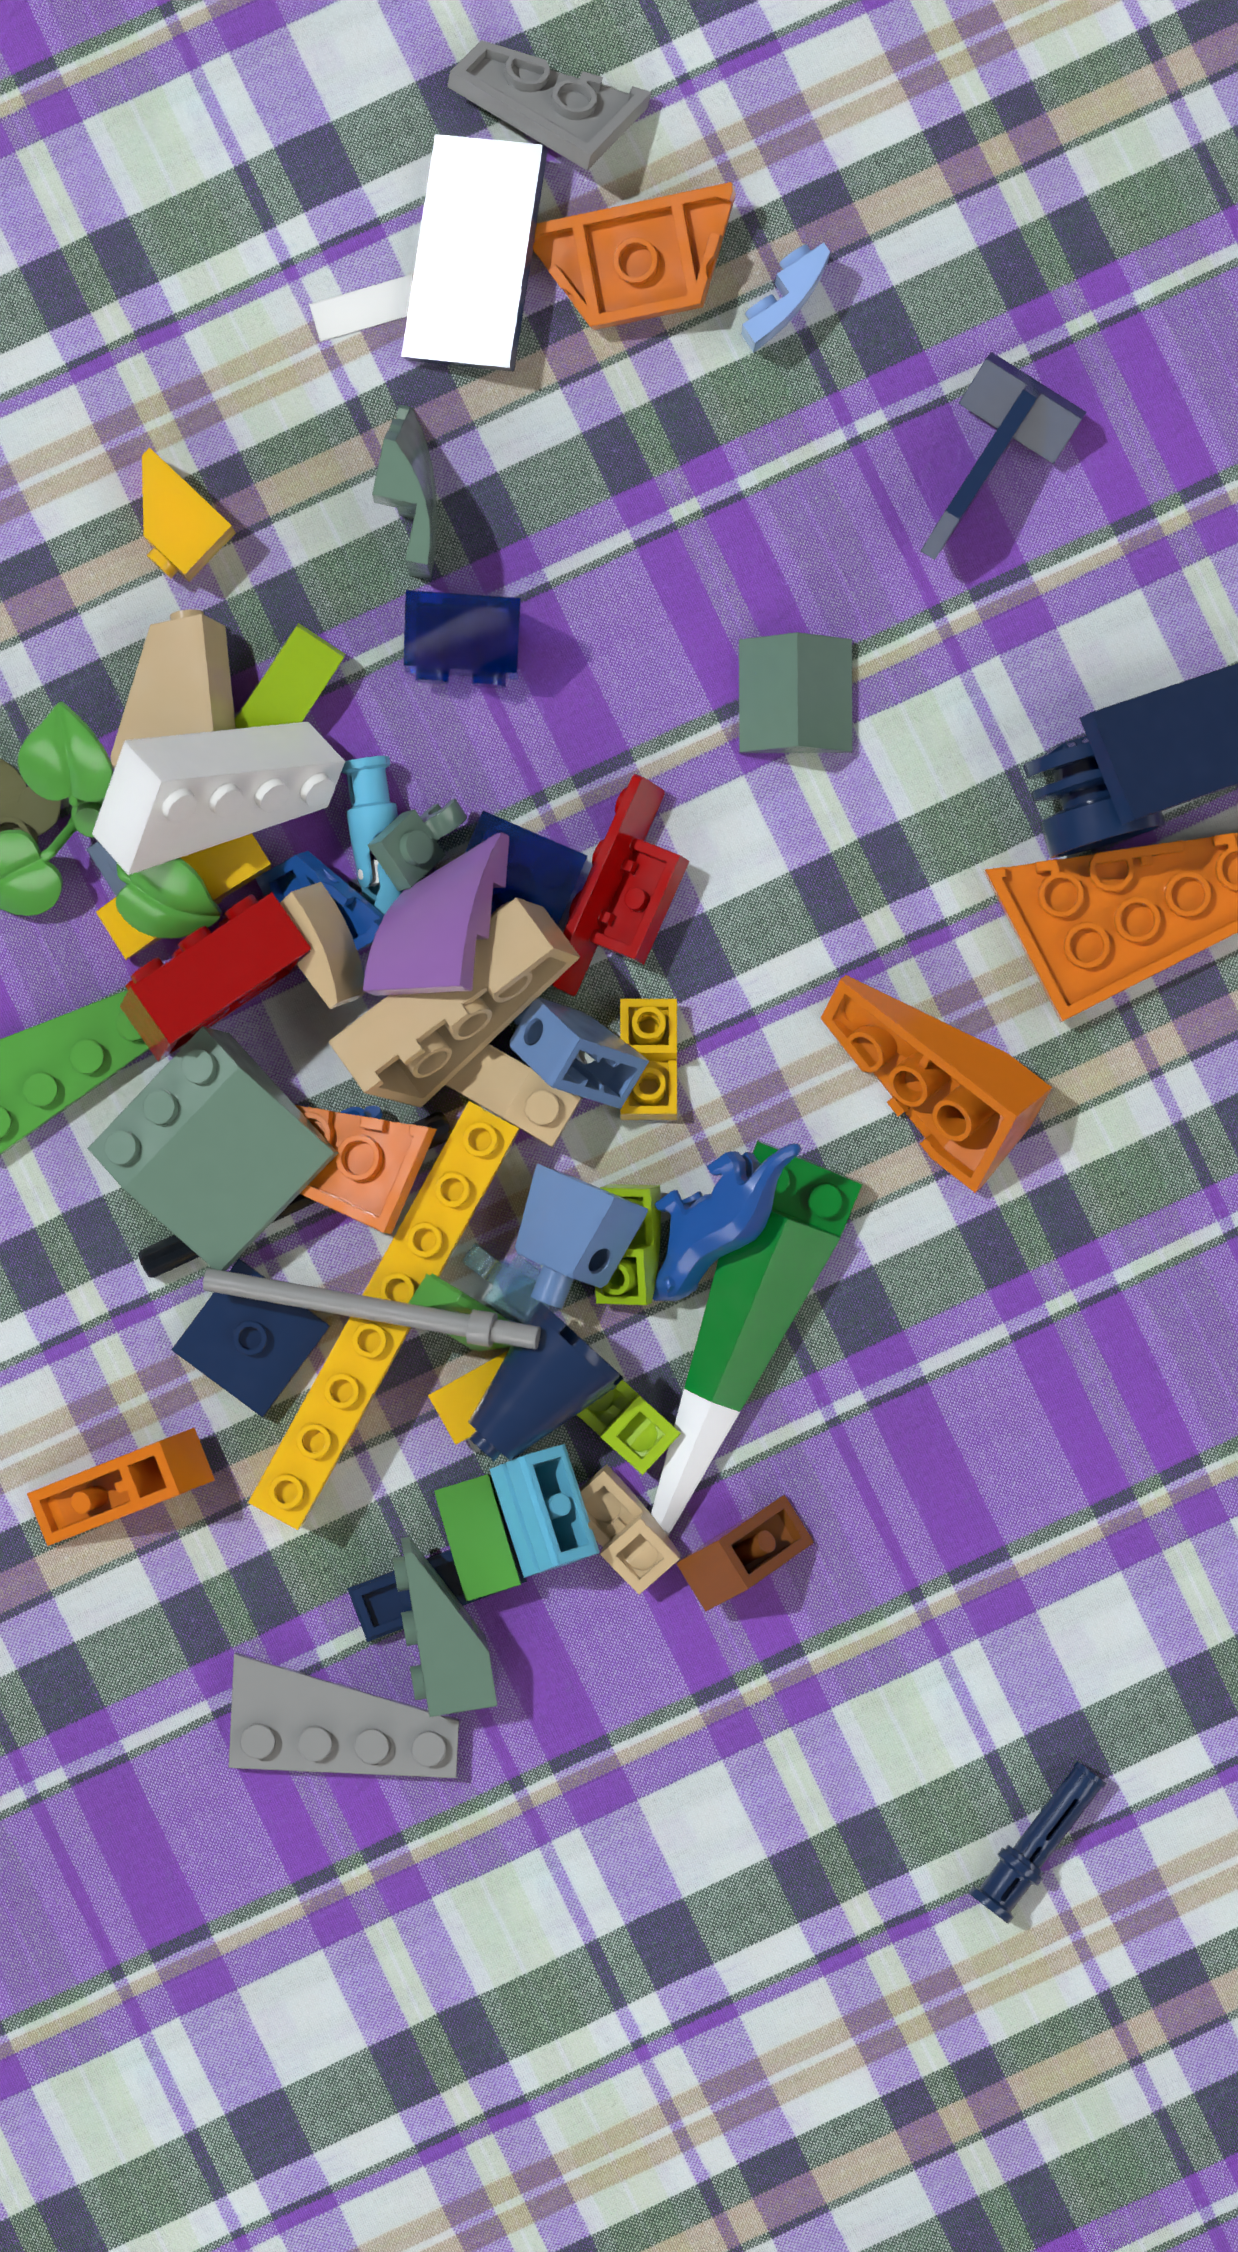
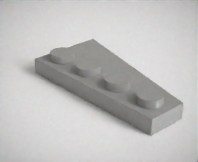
(321, 1726)

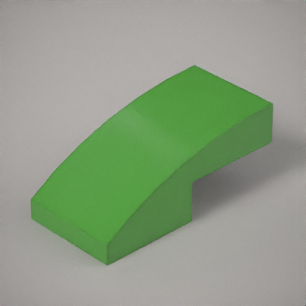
(477, 1537)

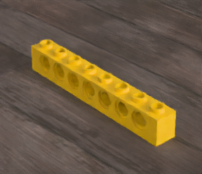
(368, 1346)

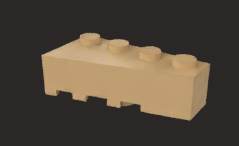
(422, 1040)

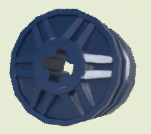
(1088, 810)

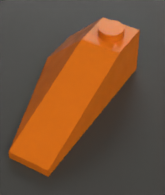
(951, 1085)

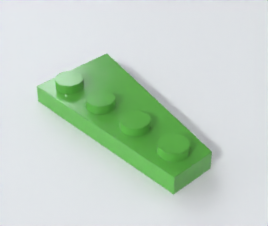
(61, 1063)

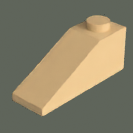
(516, 1094)

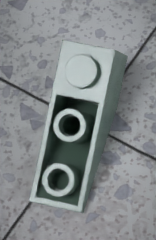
(451, 1646)

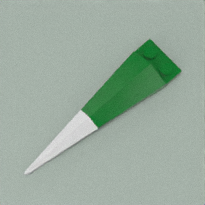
(747, 1315)

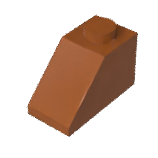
(745, 1553)

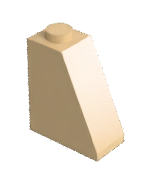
(179, 681)

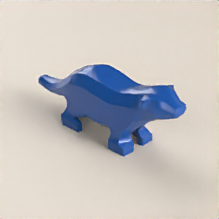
(719, 1221)

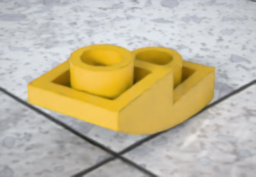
(652, 1031)

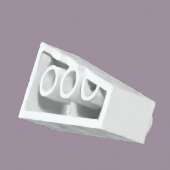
(211, 788)

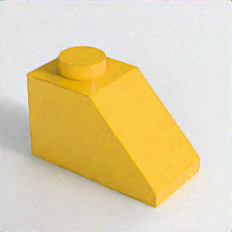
(178, 521)

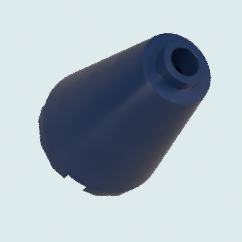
(539, 1388)

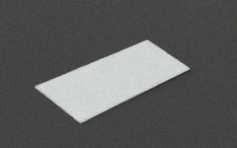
(362, 308)

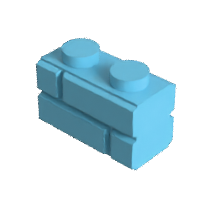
(544, 1510)

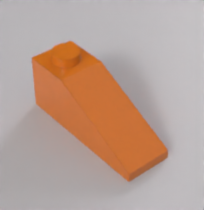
(121, 1486)

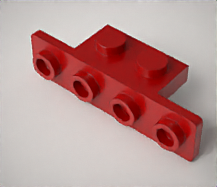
(625, 888)

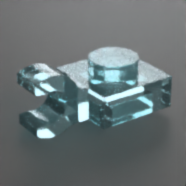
(510, 1283)

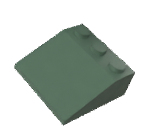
(213, 1148)

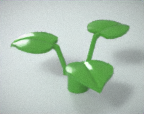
(69, 761)

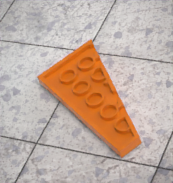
(1119, 914)

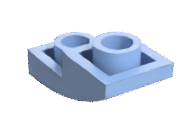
(796, 283)

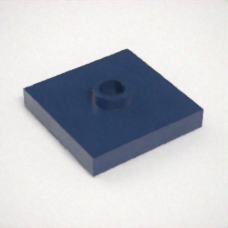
(250, 1344)

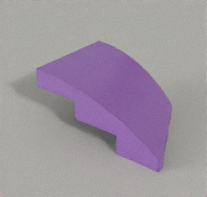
(433, 927)

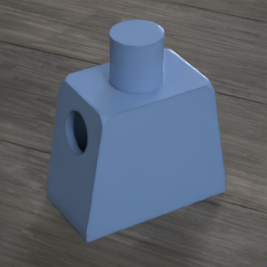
(550, 1043)
(574, 1233)

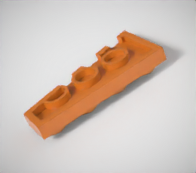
(372, 1166)

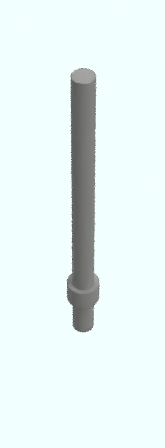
(479, 1327)

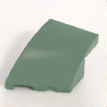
(408, 483)

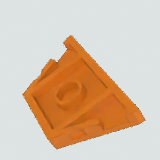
(638, 255)

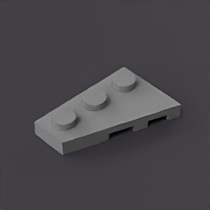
(556, 109)

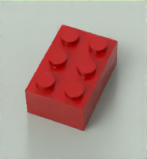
(213, 974)

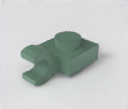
(409, 843)

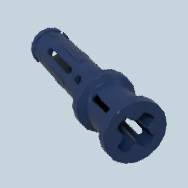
(1021, 1865)

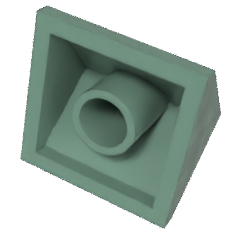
(795, 694)

